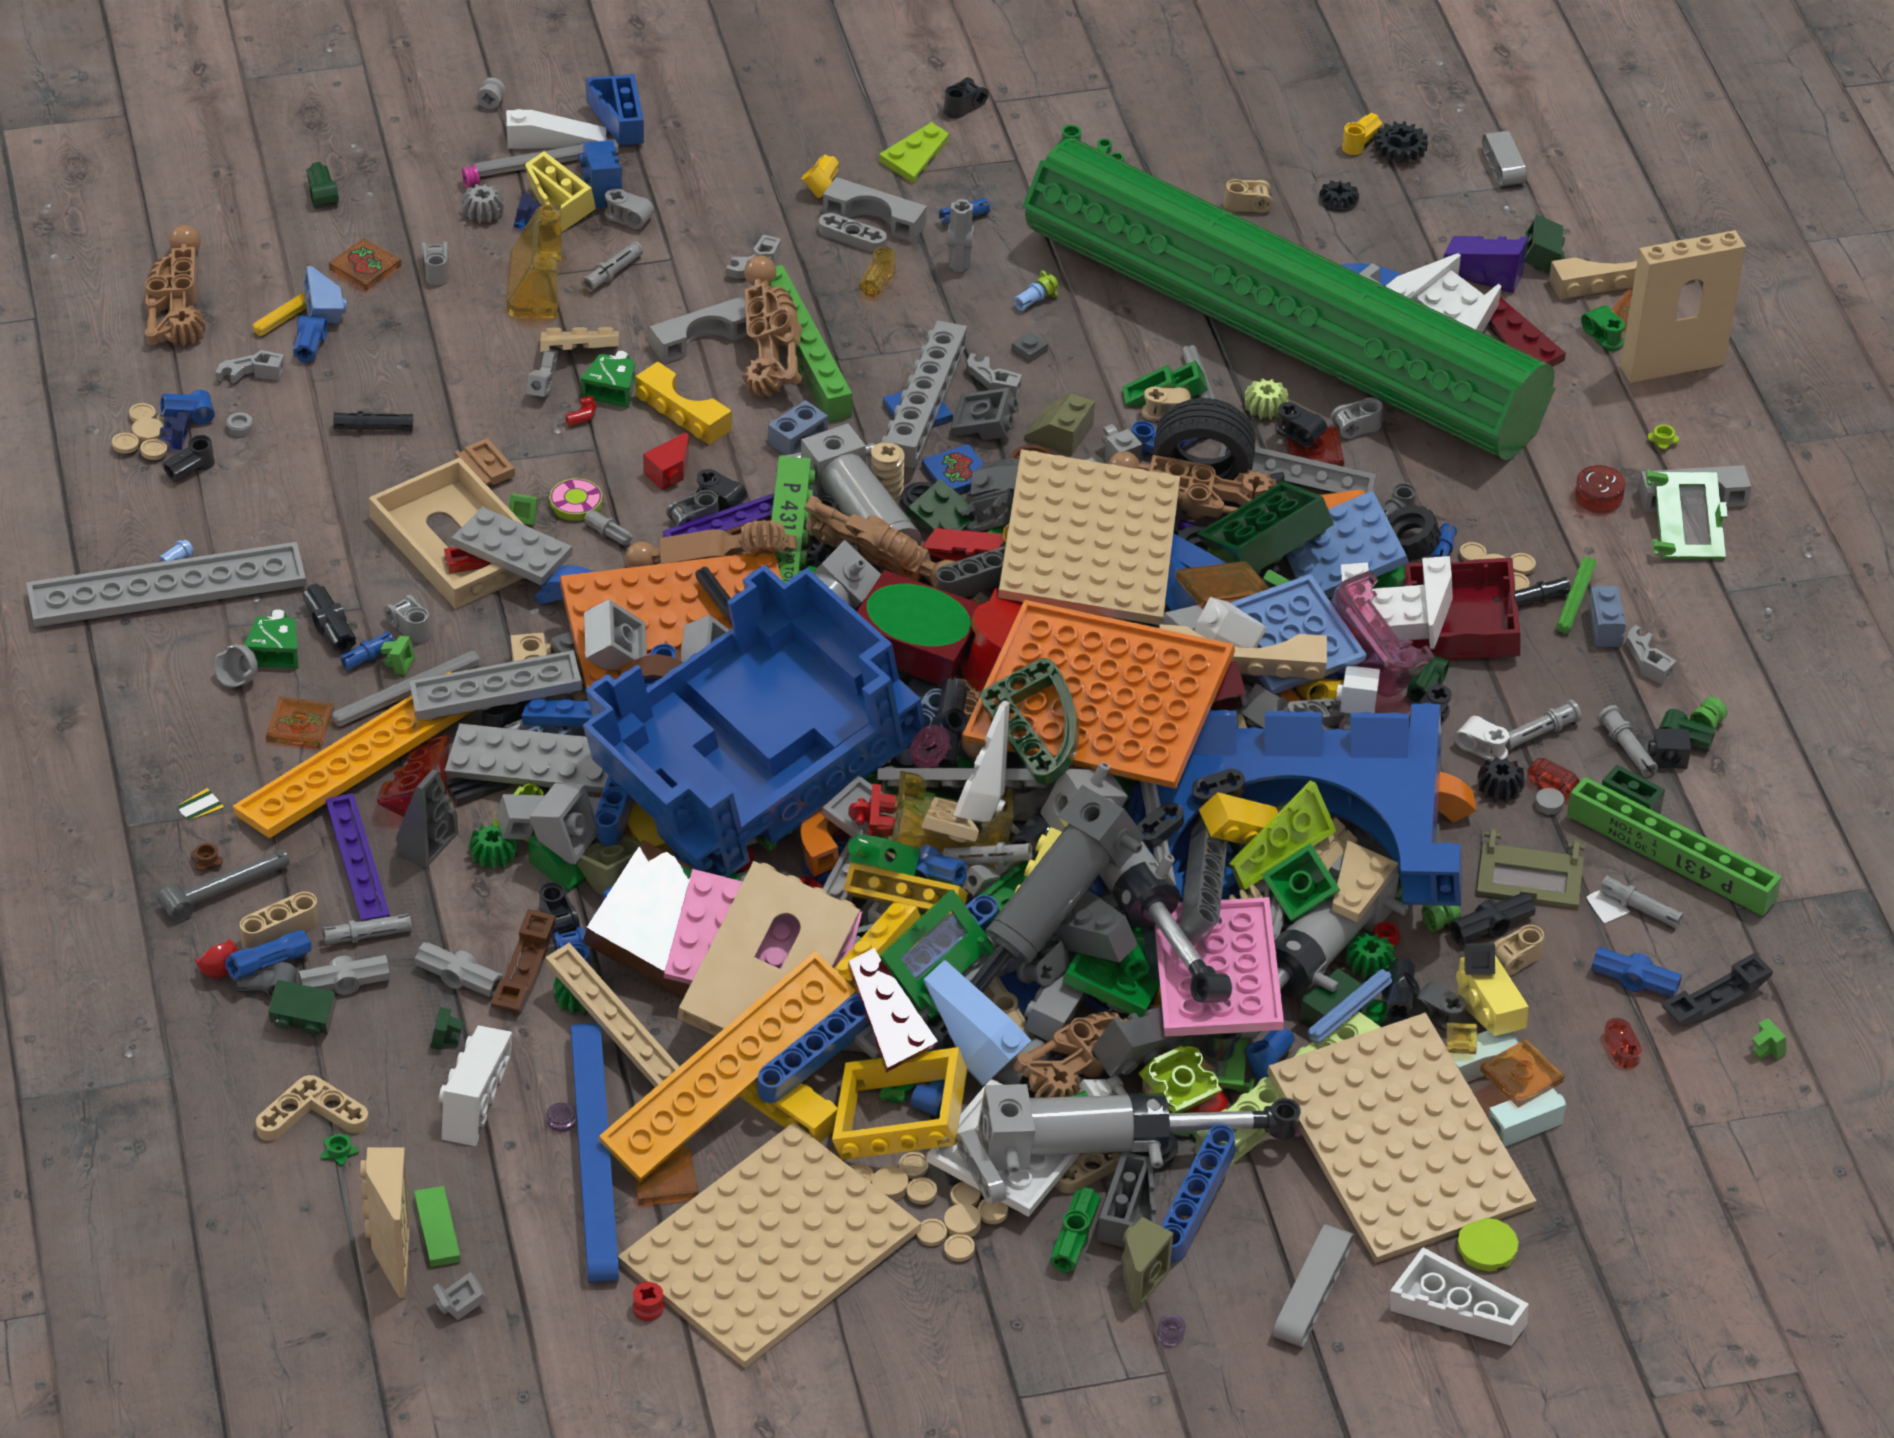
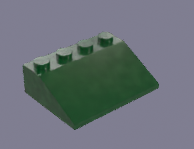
(1268, 526)

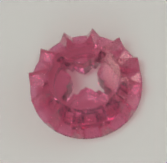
(925, 739)

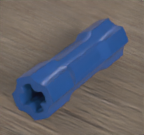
(253, 959)

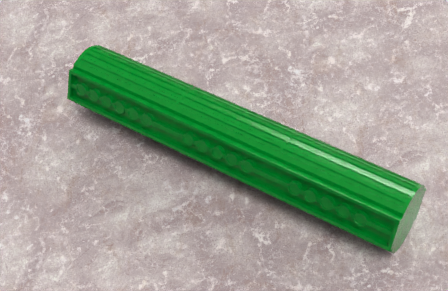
(1290, 298)

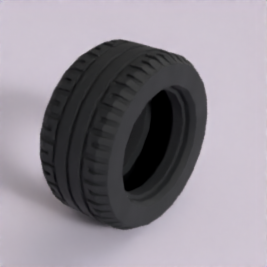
(1210, 420)

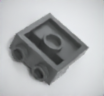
(985, 413)

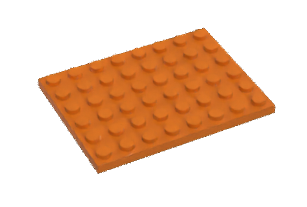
(659, 595)
(1133, 687)

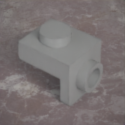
(460, 1297)

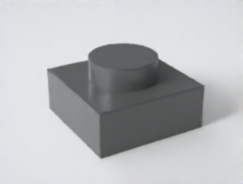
(1029, 347)

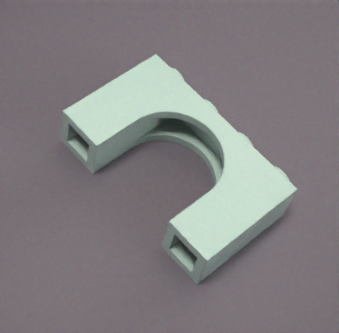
(1508, 1120)

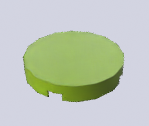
(1487, 1244)

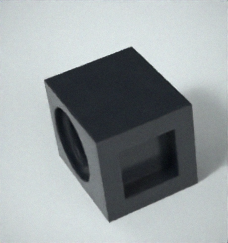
(1670, 748)

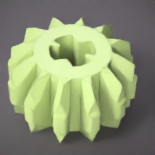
(1264, 398)

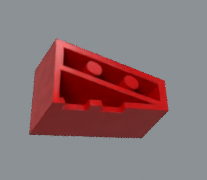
(959, 544)

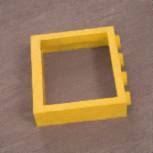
(906, 1137)

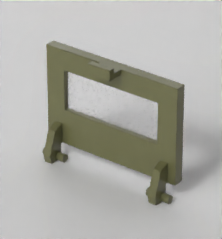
(1544, 875)

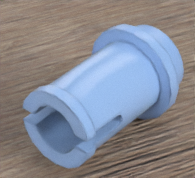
(1034, 293)
(181, 550)

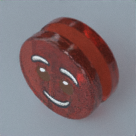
(1600, 488)

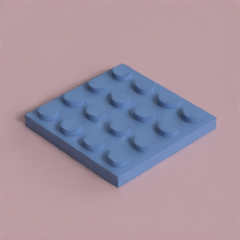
(1358, 536)
(1301, 609)

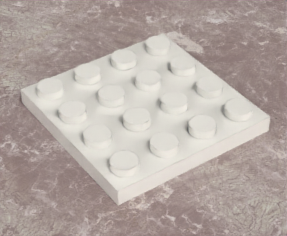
(1024, 1188)

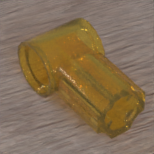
(879, 271)

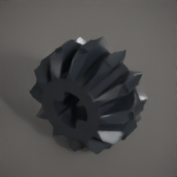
(1501, 779)

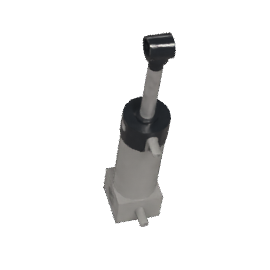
(1142, 883)
(1310, 947)
(1136, 1123)

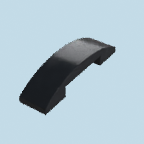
(1721, 994)

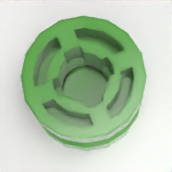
(1710, 713)
(1437, 916)

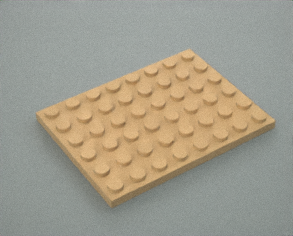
(1090, 537)
(1401, 1137)
(769, 1244)

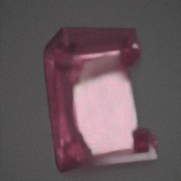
(1396, 659)

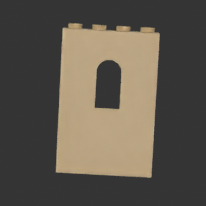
(1653, 338)
(444, 490)
(731, 975)

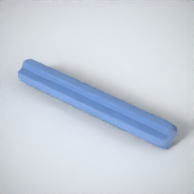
(1349, 1006)

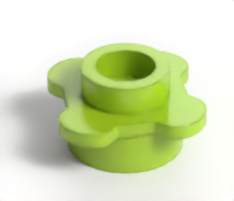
(1049, 283)
(1663, 436)

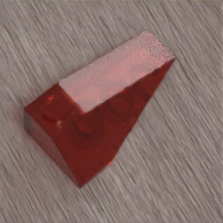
(421, 761)

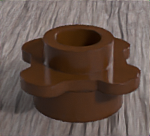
(206, 856)

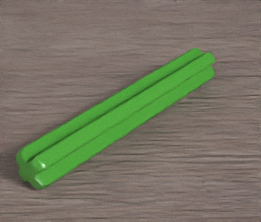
(1576, 595)

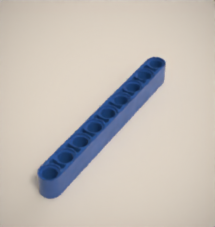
(615, 803)

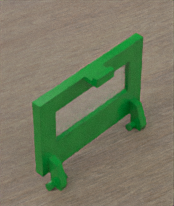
(938, 935)

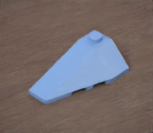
(974, 1023)

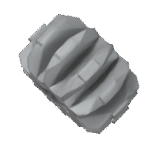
(482, 203)

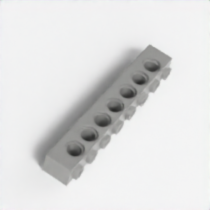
(926, 390)

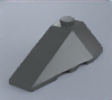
(994, 476)
(427, 823)

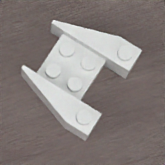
(1448, 293)
(1418, 609)
(1357, 693)

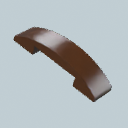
(526, 961)

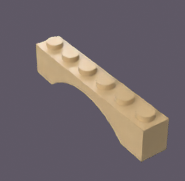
(1580, 277)
(1298, 657)

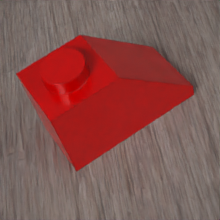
(667, 462)

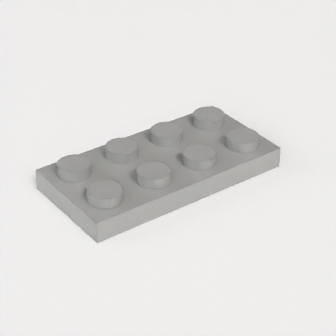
(512, 545)

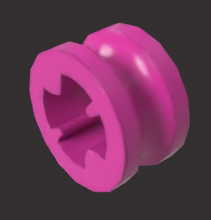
(470, 176)

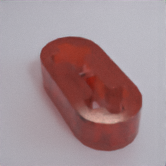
(1551, 775)
(1628, 1041)

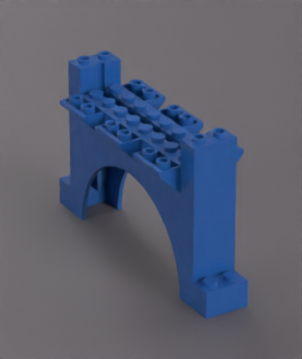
(1367, 775)

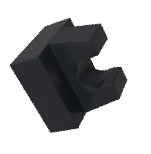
(1479, 958)

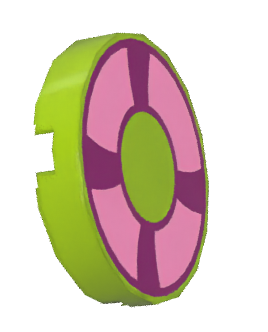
(574, 498)

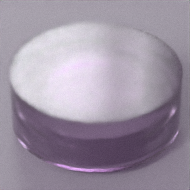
(561, 1117)

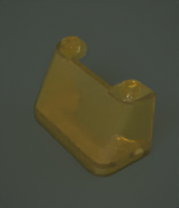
(534, 266)
(913, 807)

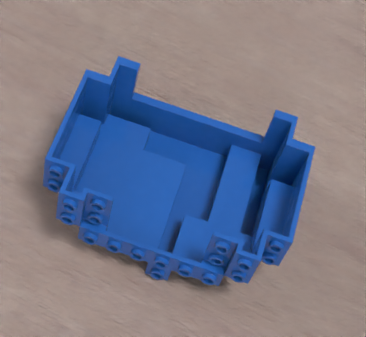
(755, 721)

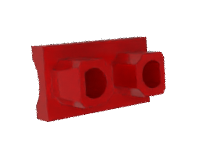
(878, 803)

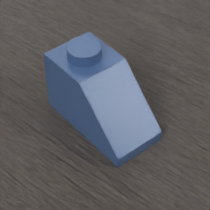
(323, 296)

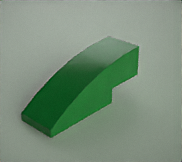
(1188, 377)

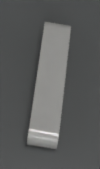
(1313, 1285)

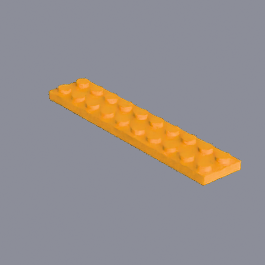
(338, 767)
(724, 1067)

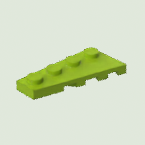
(1294, 827)

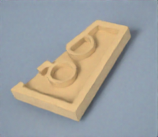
(589, 339)
(941, 819)
(1361, 880)

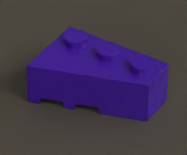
(1490, 260)

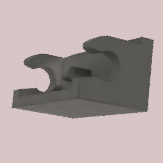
(990, 510)

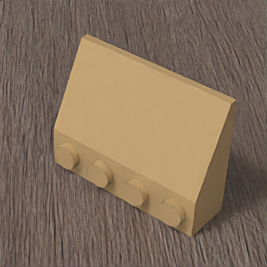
(387, 1211)

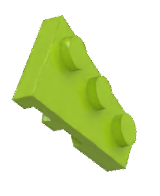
(915, 151)

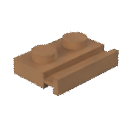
(487, 462)

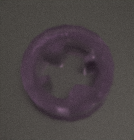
(1171, 1338)

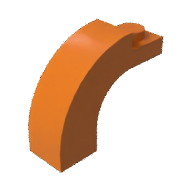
(1455, 798)
(818, 847)

